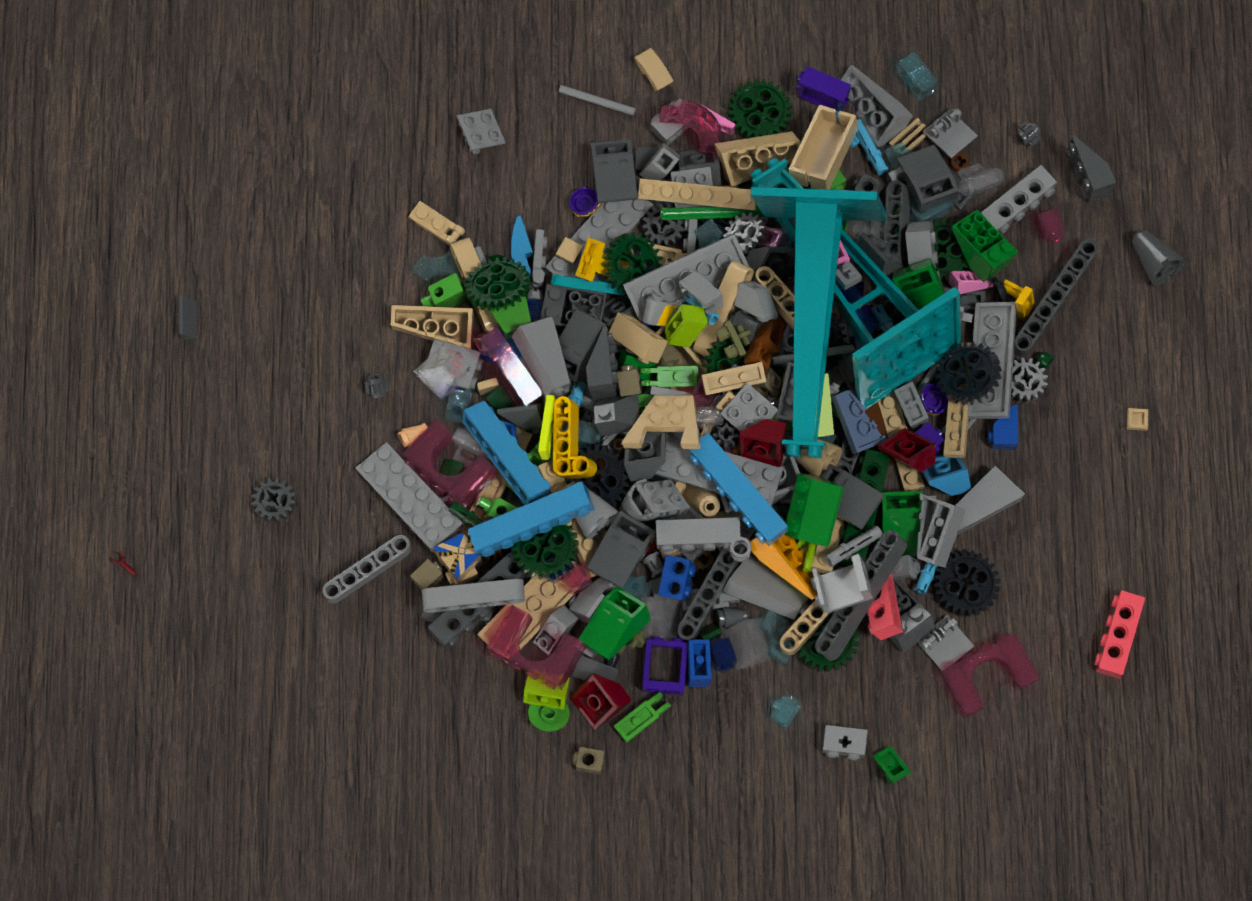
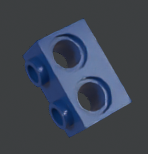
(670, 577)

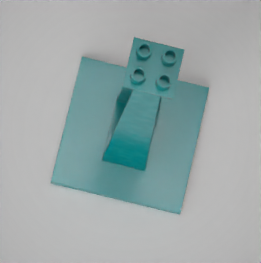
(816, 258)
(902, 350)

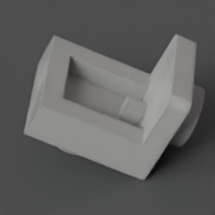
(906, 568)

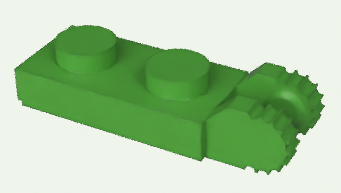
(672, 376)
(640, 718)

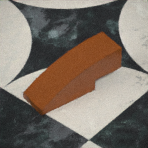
(766, 342)

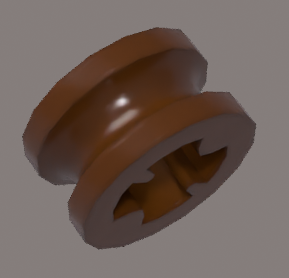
(954, 166)

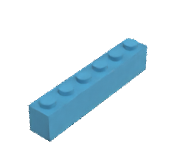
(505, 453)
(739, 491)
(531, 519)

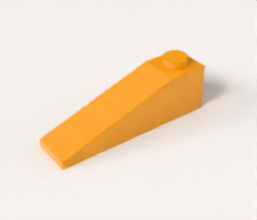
(786, 561)

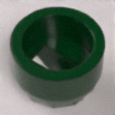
(1044, 359)

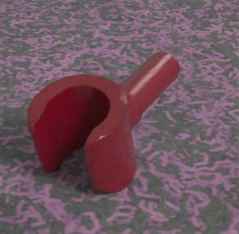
(123, 563)

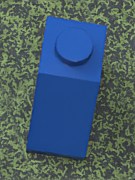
(1005, 431)
(698, 663)

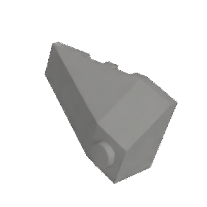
(879, 111)
(589, 599)

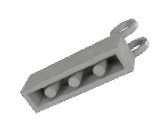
(701, 534)

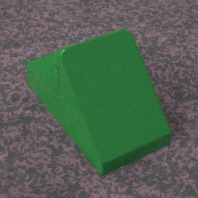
(627, 358)
(891, 764)

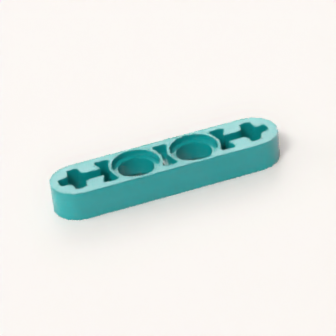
(580, 283)

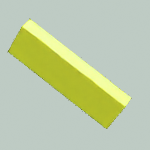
(547, 428)

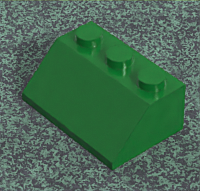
(813, 509)

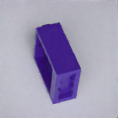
(822, 89)
(661, 686)

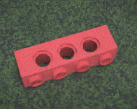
(1133, 605)
(890, 622)

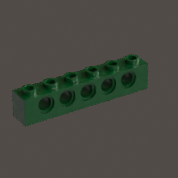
(877, 463)

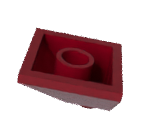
(764, 442)
(910, 449)
(600, 700)

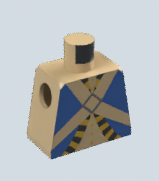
(457, 556)

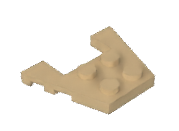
(666, 414)

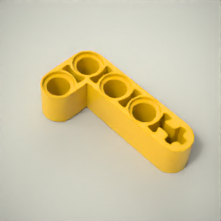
(566, 412)

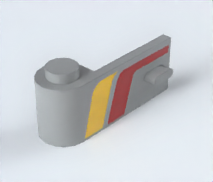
(659, 311)

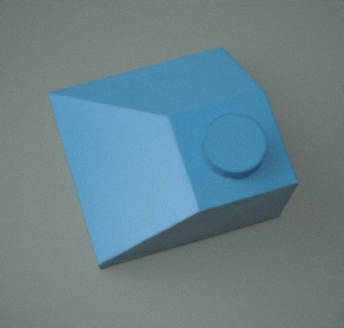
(948, 475)

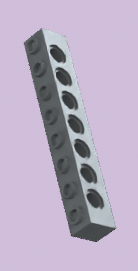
(500, 571)

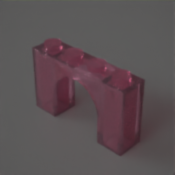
(522, 386)
(461, 487)
(1007, 652)
(553, 670)

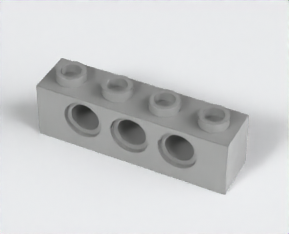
(1039, 179)

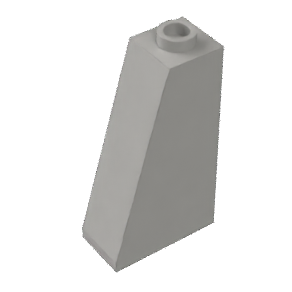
(543, 355)
(987, 498)
(766, 589)

